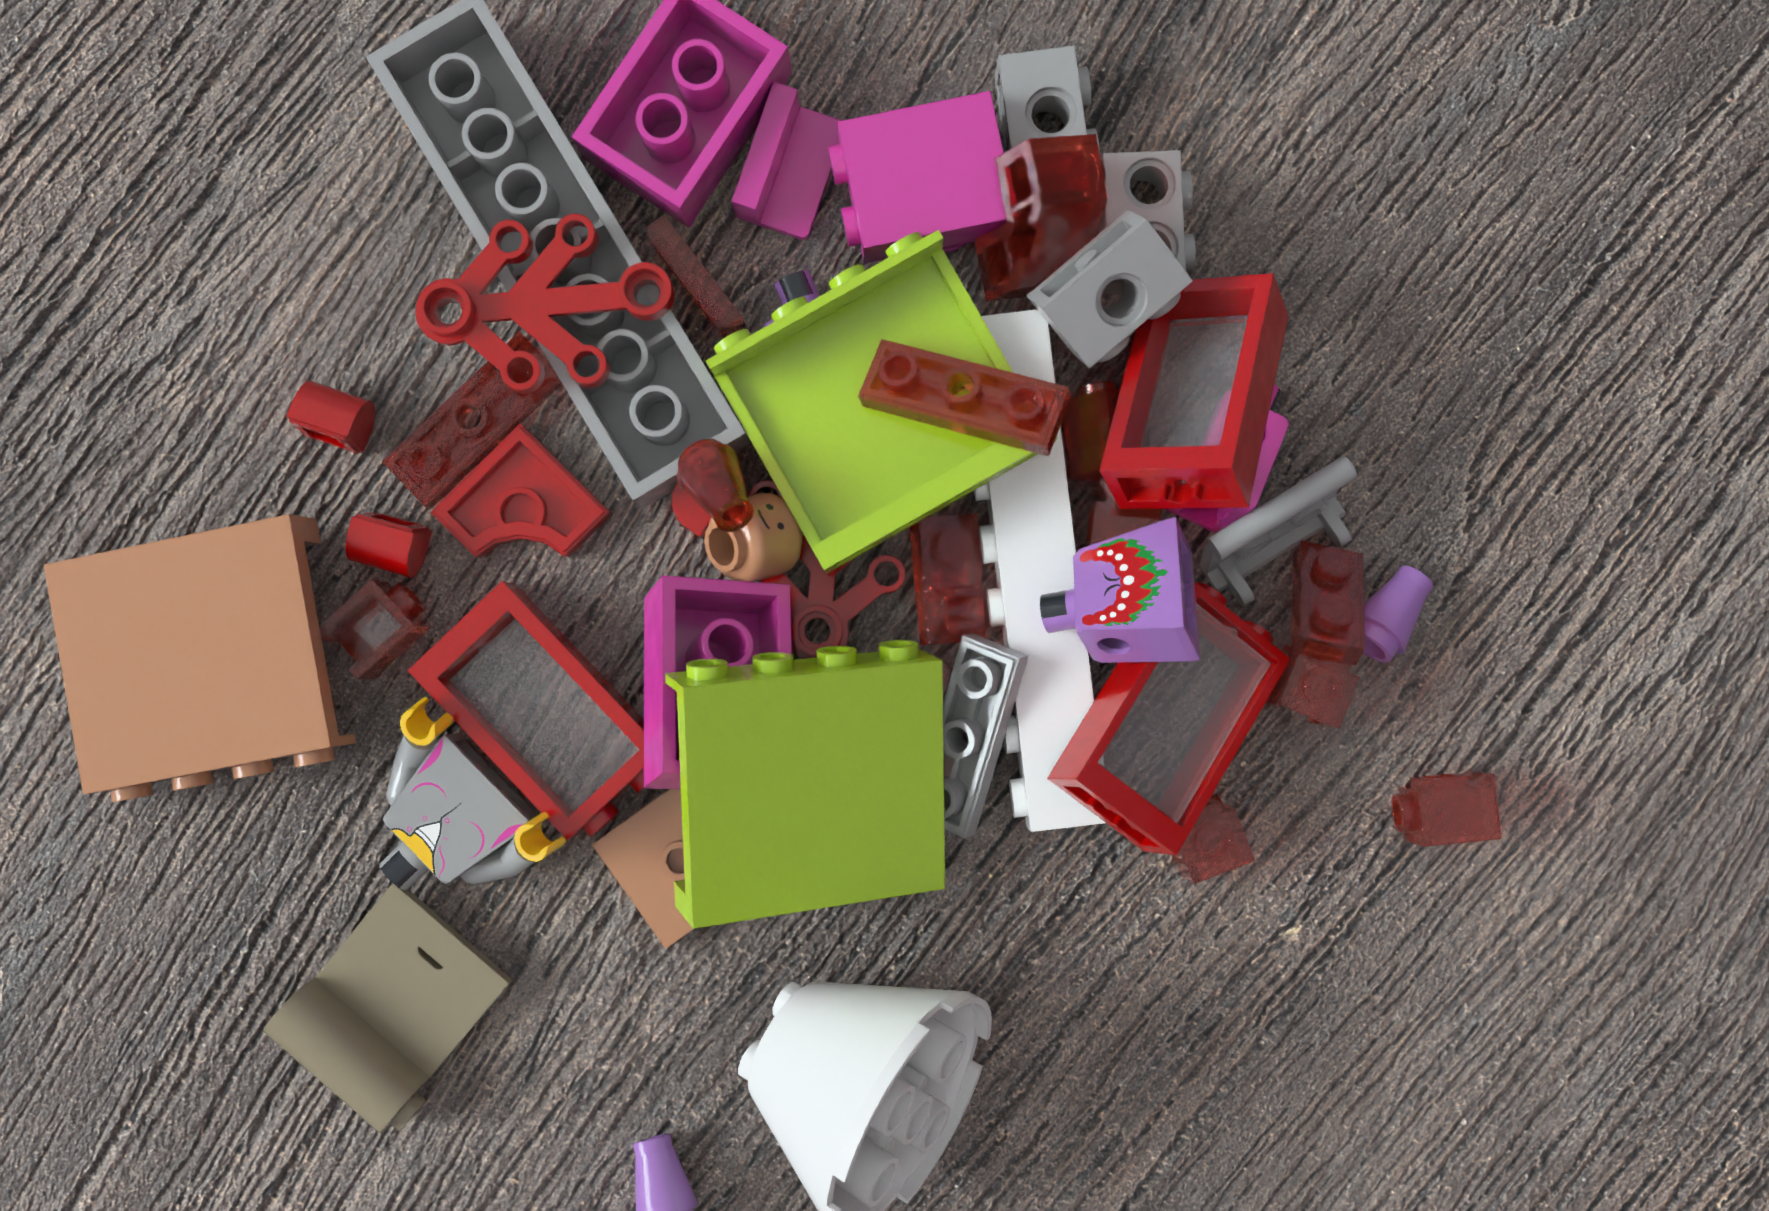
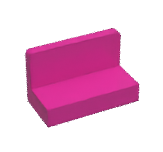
(786, 166)

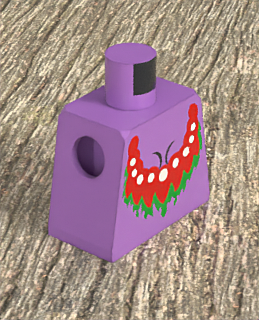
(1131, 598)

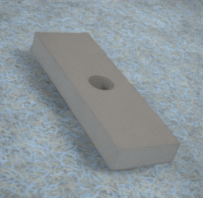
(981, 704)

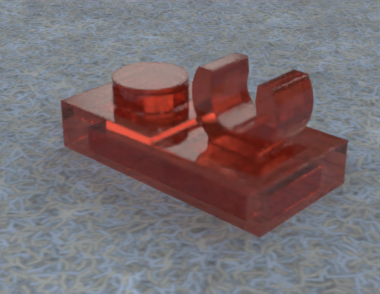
(948, 578)

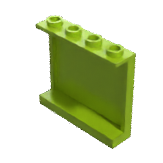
(796, 388)
(809, 781)

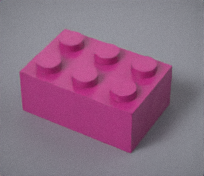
(683, 104)
(697, 621)

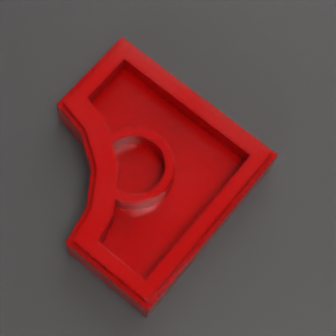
(518, 497)

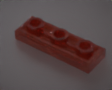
(997, 408)
(446, 451)

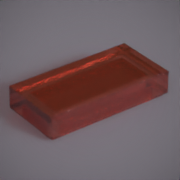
(694, 277)

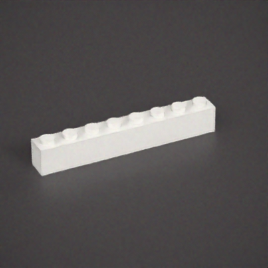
(1033, 556)

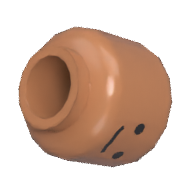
(760, 549)

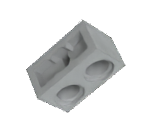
(1165, 216)

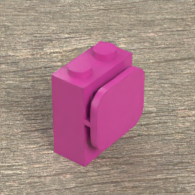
(920, 174)

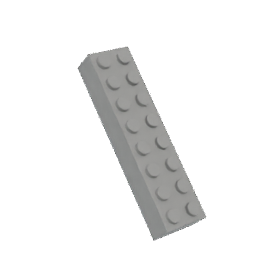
(511, 161)

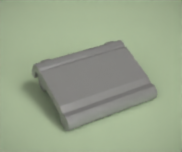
(1277, 529)

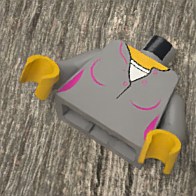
(455, 810)

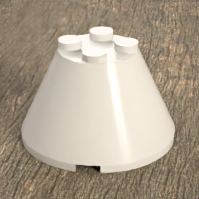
(865, 1085)

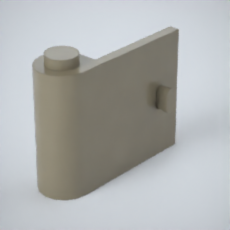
(387, 1011)

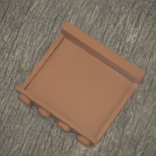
(194, 657)

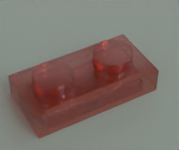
(1328, 603)

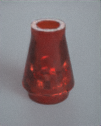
(714, 480)

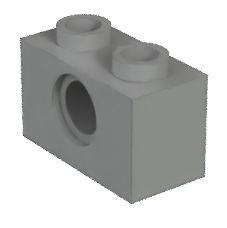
(1041, 83)
(1072, 293)

